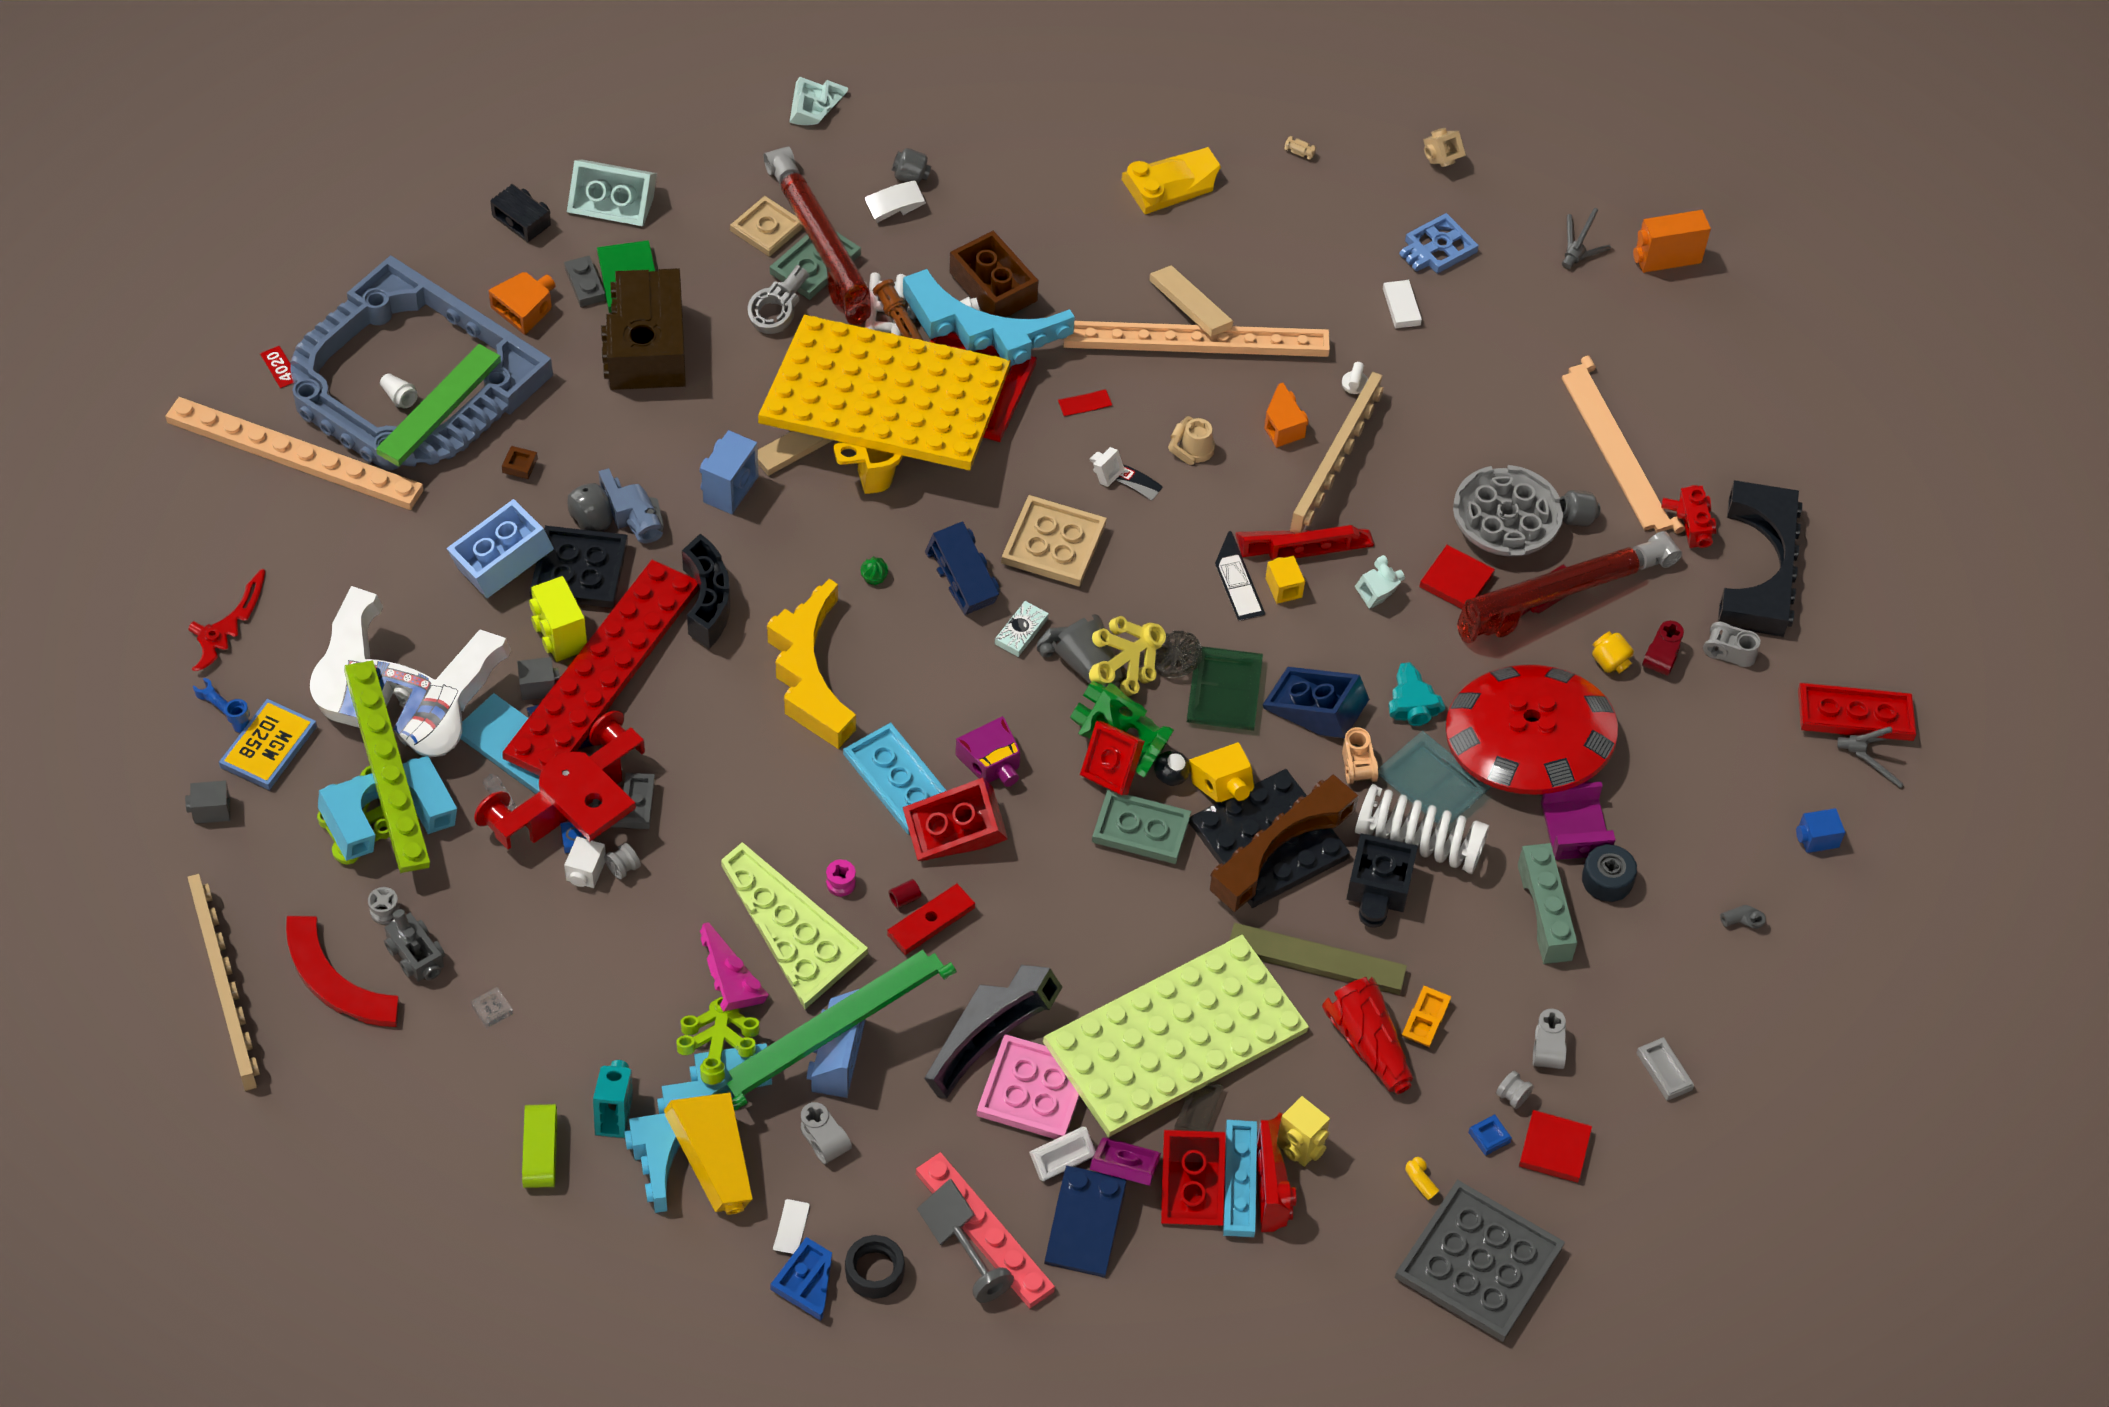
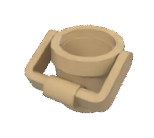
(1196, 440)

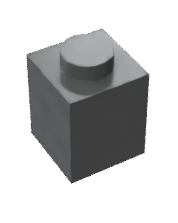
(536, 677)
(208, 802)

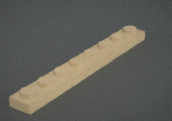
(1335, 457)
(227, 991)

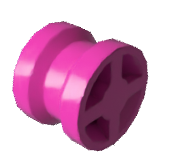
(839, 885)

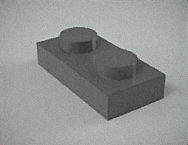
(584, 281)

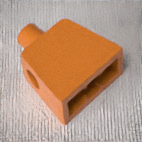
(522, 300)

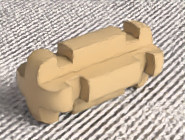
(1300, 147)

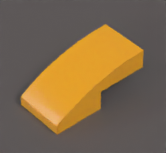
(1426, 1016)

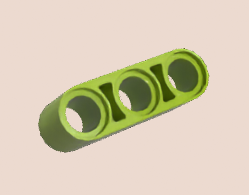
(539, 1146)

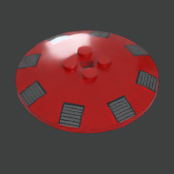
(1547, 756)

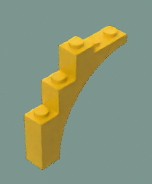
(808, 697)

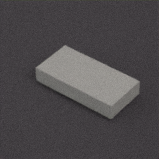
(1665, 1069)

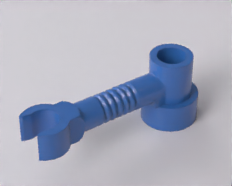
(235, 710)

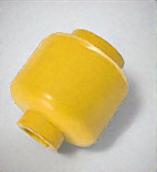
(1612, 652)

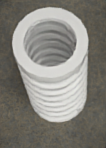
(1469, 850)

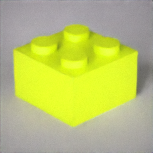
(558, 619)

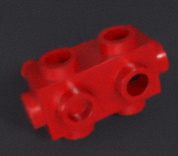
(1694, 510)

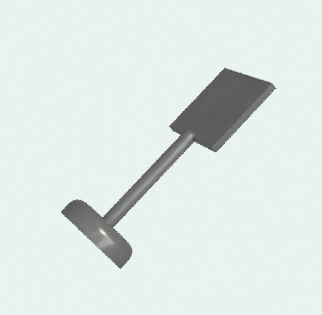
(945, 1215)

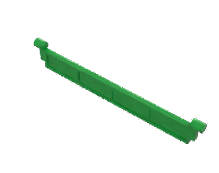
(833, 1023)

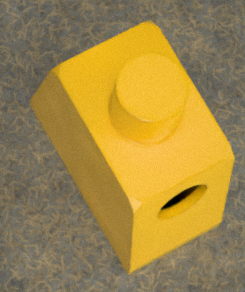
(1223, 773)

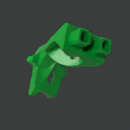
(1108, 709)

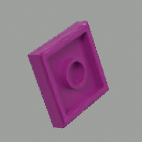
(1125, 1161)

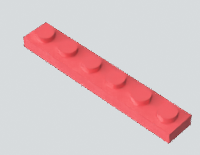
(990, 1234)

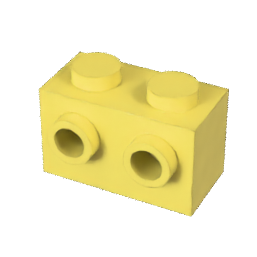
(1303, 1132)

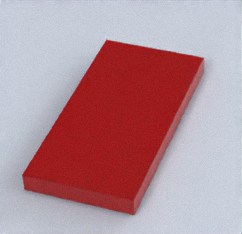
(1856, 711)

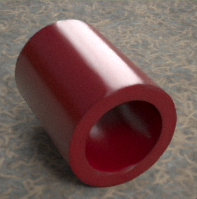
(904, 893)

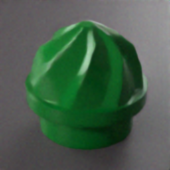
(874, 570)

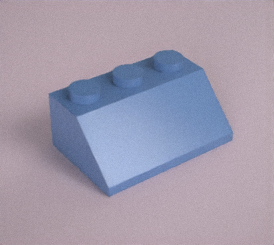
(836, 1060)

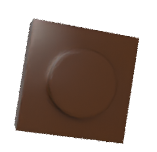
(519, 462)

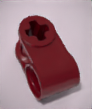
(1664, 648)

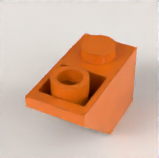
(1284, 418)

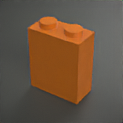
(1672, 241)

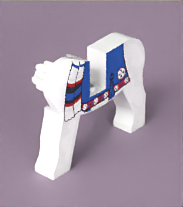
(431, 707)

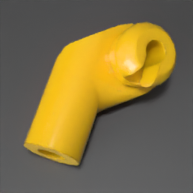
(1415, 1170)

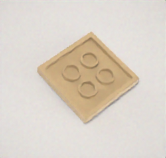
(1053, 540)

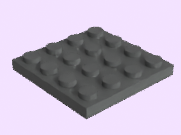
(1480, 1260)

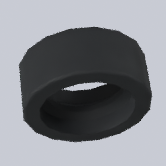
(868, 1245)

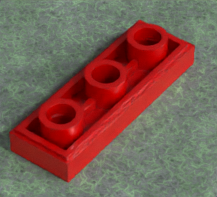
(943, 912)

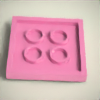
(1028, 1090)

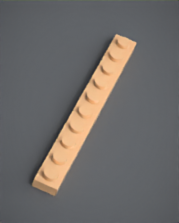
(1194, 339)
(294, 453)

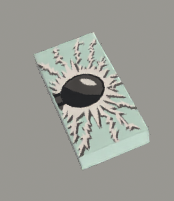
(1021, 628)

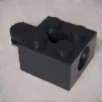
(1380, 877)

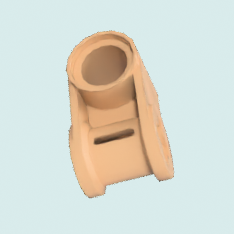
(1359, 761)

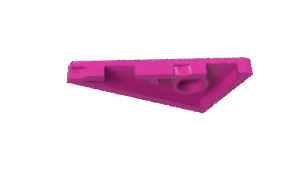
(731, 976)

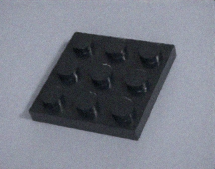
(587, 561)

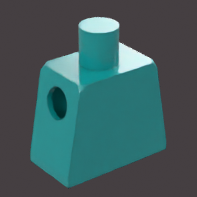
(613, 1087)

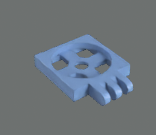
(1422, 256)

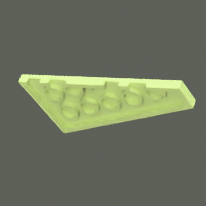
(801, 936)

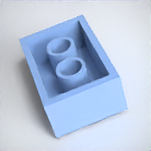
(500, 548)

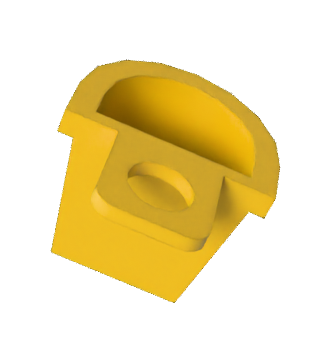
(874, 466)

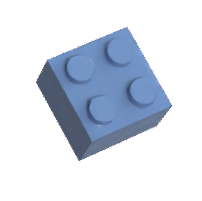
(729, 471)

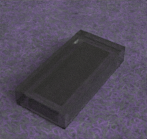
(1199, 1108)

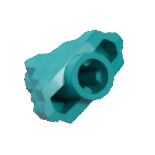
(1413, 698)

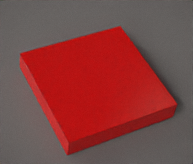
(1456, 577)
(1112, 758)
(1555, 1146)

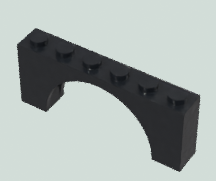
(1775, 515)

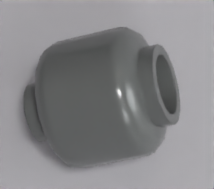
(911, 166)
(1579, 508)

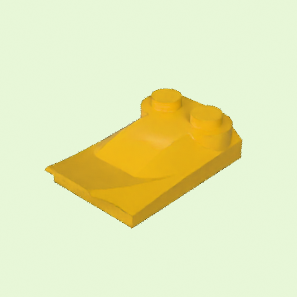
(1171, 179)

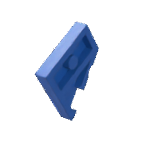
(805, 1278)

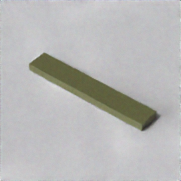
(1321, 959)

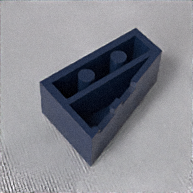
(963, 567)

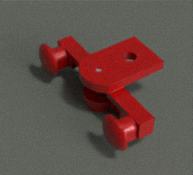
(568, 786)

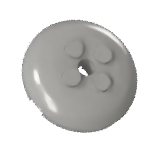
(1508, 510)

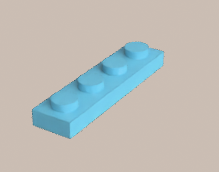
(1240, 1178)

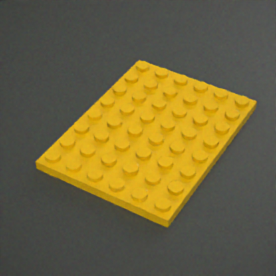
(885, 392)

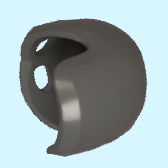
(590, 507)

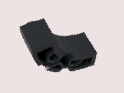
(712, 608)

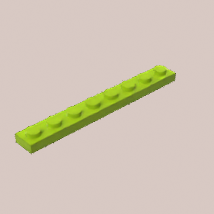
(386, 766)

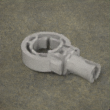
(781, 294)

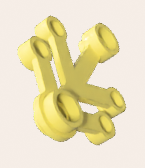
(1150, 637)

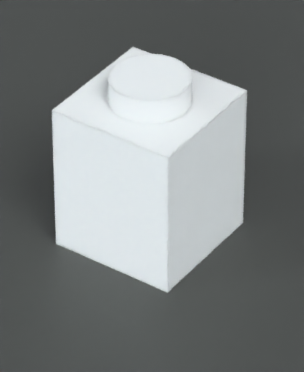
(585, 862)

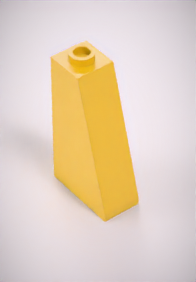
(713, 1147)

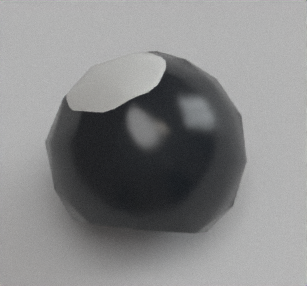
(1172, 767)

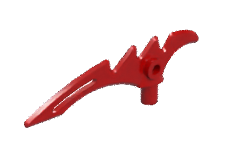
(215, 635)

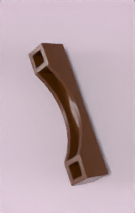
(1323, 808)

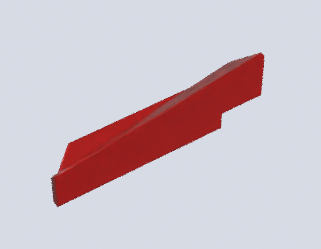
(1303, 544)

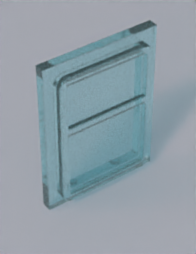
(1433, 776)

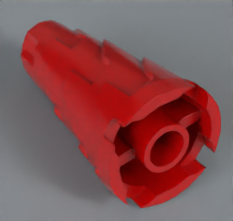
(1370, 1031)

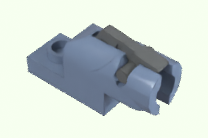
(633, 508)

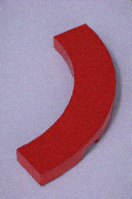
(330, 985)

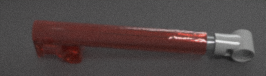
(844, 280)
(1502, 609)

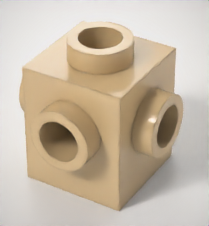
(1443, 147)

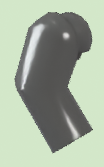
(1044, 644)

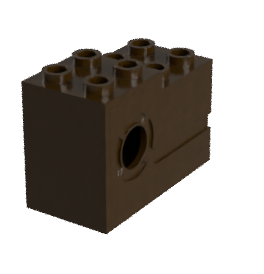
(644, 331)

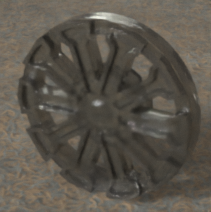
(1178, 655)

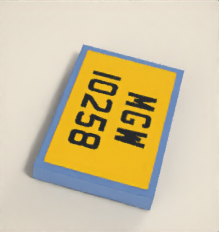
(268, 744)

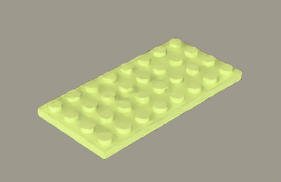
(1175, 1035)

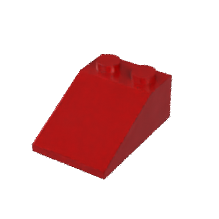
(955, 821)
(1193, 1177)

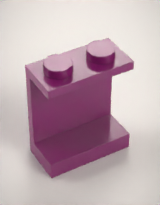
(1576, 821)

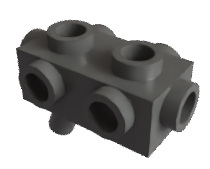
(415, 948)

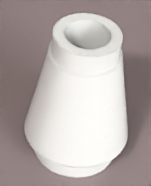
(400, 392)

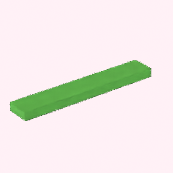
(438, 405)

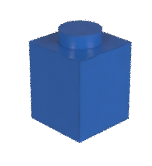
(1820, 830)

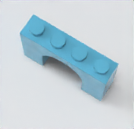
(343, 805)

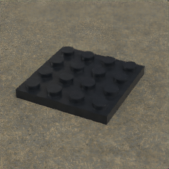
(1235, 823)

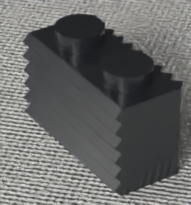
(520, 212)

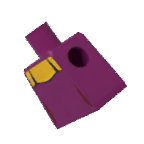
(990, 752)

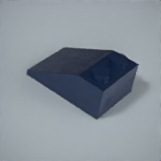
(1318, 700)
(1085, 1221)

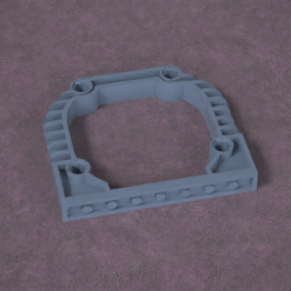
(396, 289)

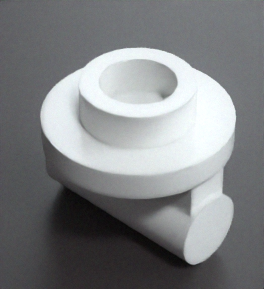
(1355, 380)

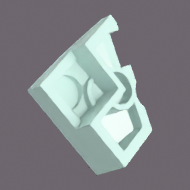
(814, 100)

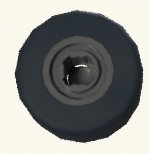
(1609, 873)

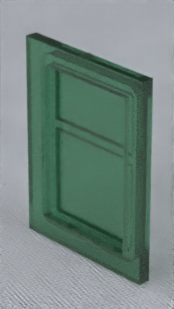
(1225, 689)

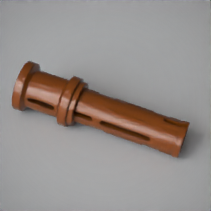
(896, 305)

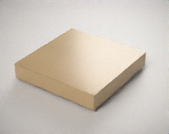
(766, 226)

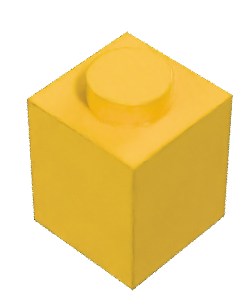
(1285, 579)

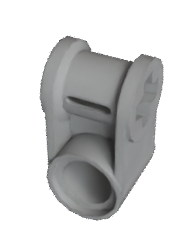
(1734, 644)
(1550, 1042)
(825, 1136)

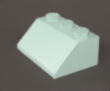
(611, 192)

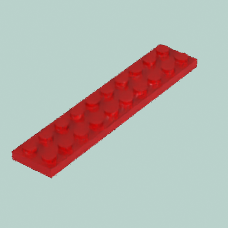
(602, 667)

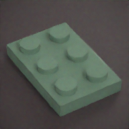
(806, 256)
(1141, 826)

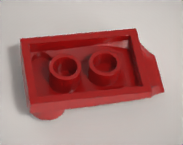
(1274, 1189)

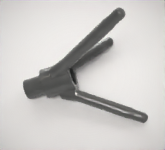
(1576, 250)
(1859, 745)

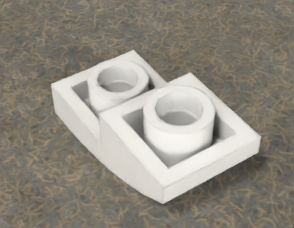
(896, 198)

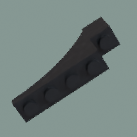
(987, 1018)

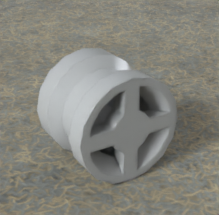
(622, 861)
(385, 898)
(1515, 1089)

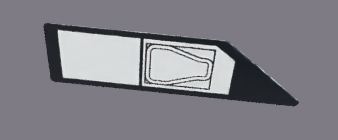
(1237, 581)

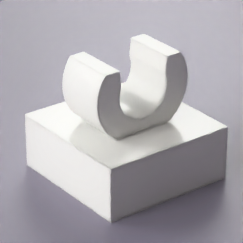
(1107, 466)

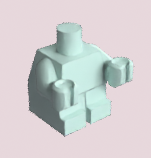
(1379, 585)

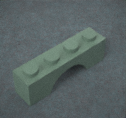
(1554, 924)

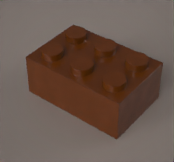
(994, 275)

